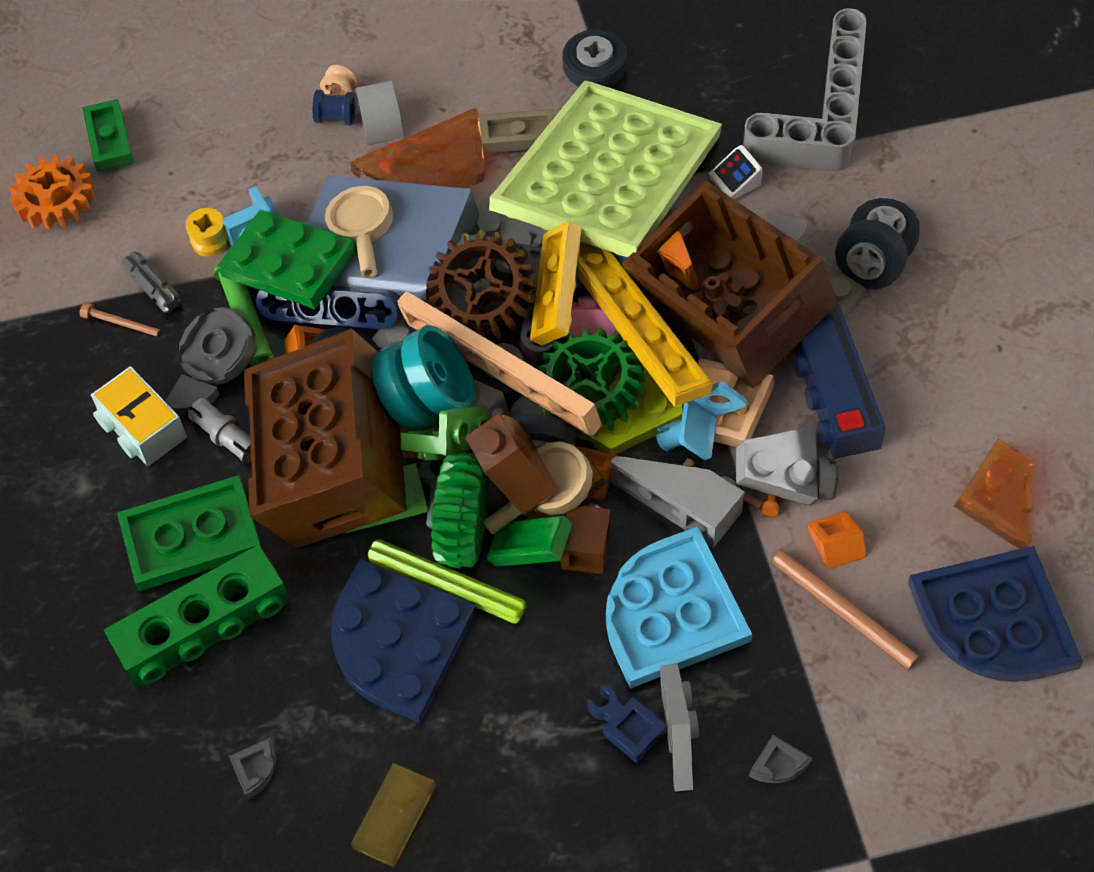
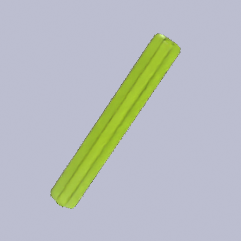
(447, 580)

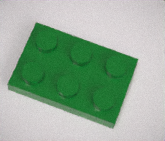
(287, 258)
(187, 532)

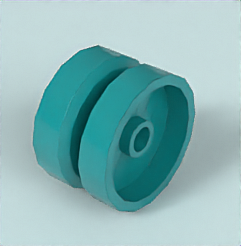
(422, 378)

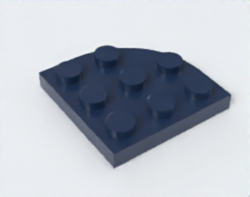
(997, 617)
(396, 638)

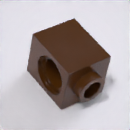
(587, 539)

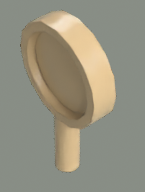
(361, 215)
(571, 475)

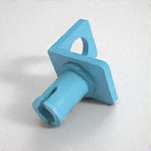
(699, 421)

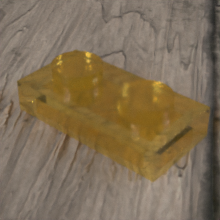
(393, 815)

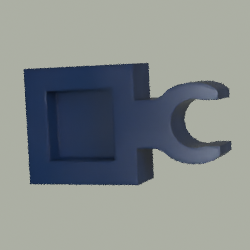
(628, 726)

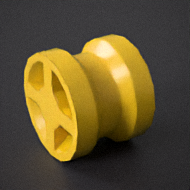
(211, 241)

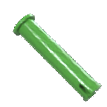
(241, 301)

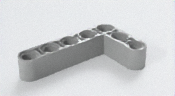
(816, 141)

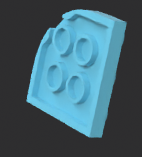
(671, 609)

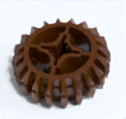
(488, 252)

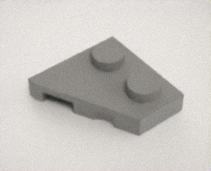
(780, 465)
(681, 724)

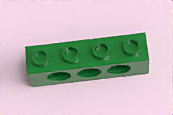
(206, 595)

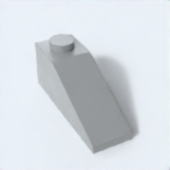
(682, 494)

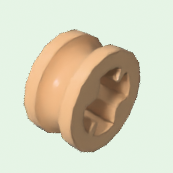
(338, 80)

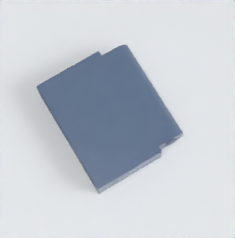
(420, 228)

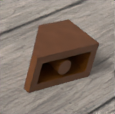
(512, 462)

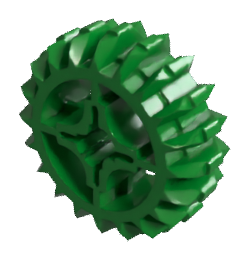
(598, 361)
(459, 511)

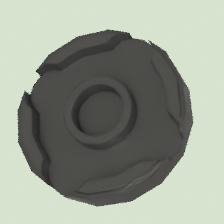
(217, 346)

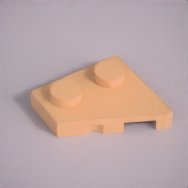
(741, 423)

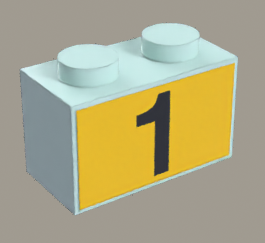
(138, 416)

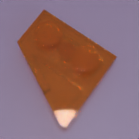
(1001, 494)

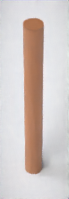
(845, 609)

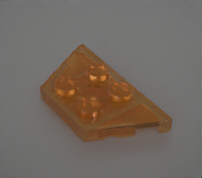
(439, 156)

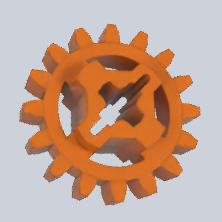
(54, 189)

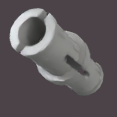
(223, 429)

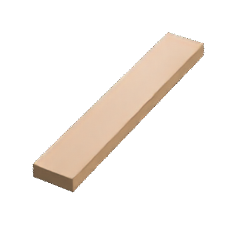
(505, 366)

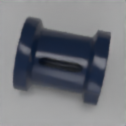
(334, 107)

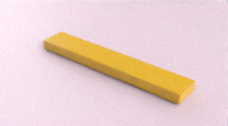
(641, 326)

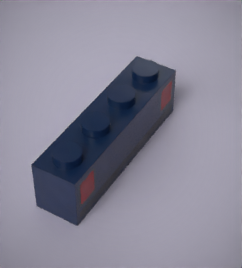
(838, 388)

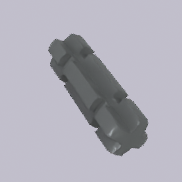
(151, 282)

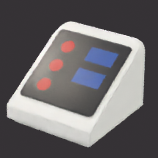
(737, 173)

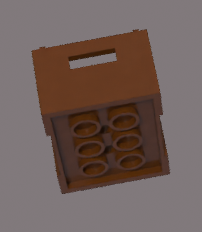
(777, 274)
(354, 451)

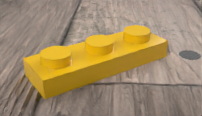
(555, 283)

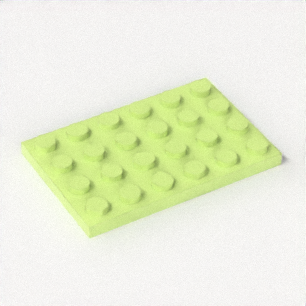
(607, 167)

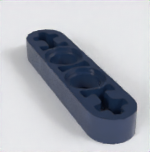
(331, 312)

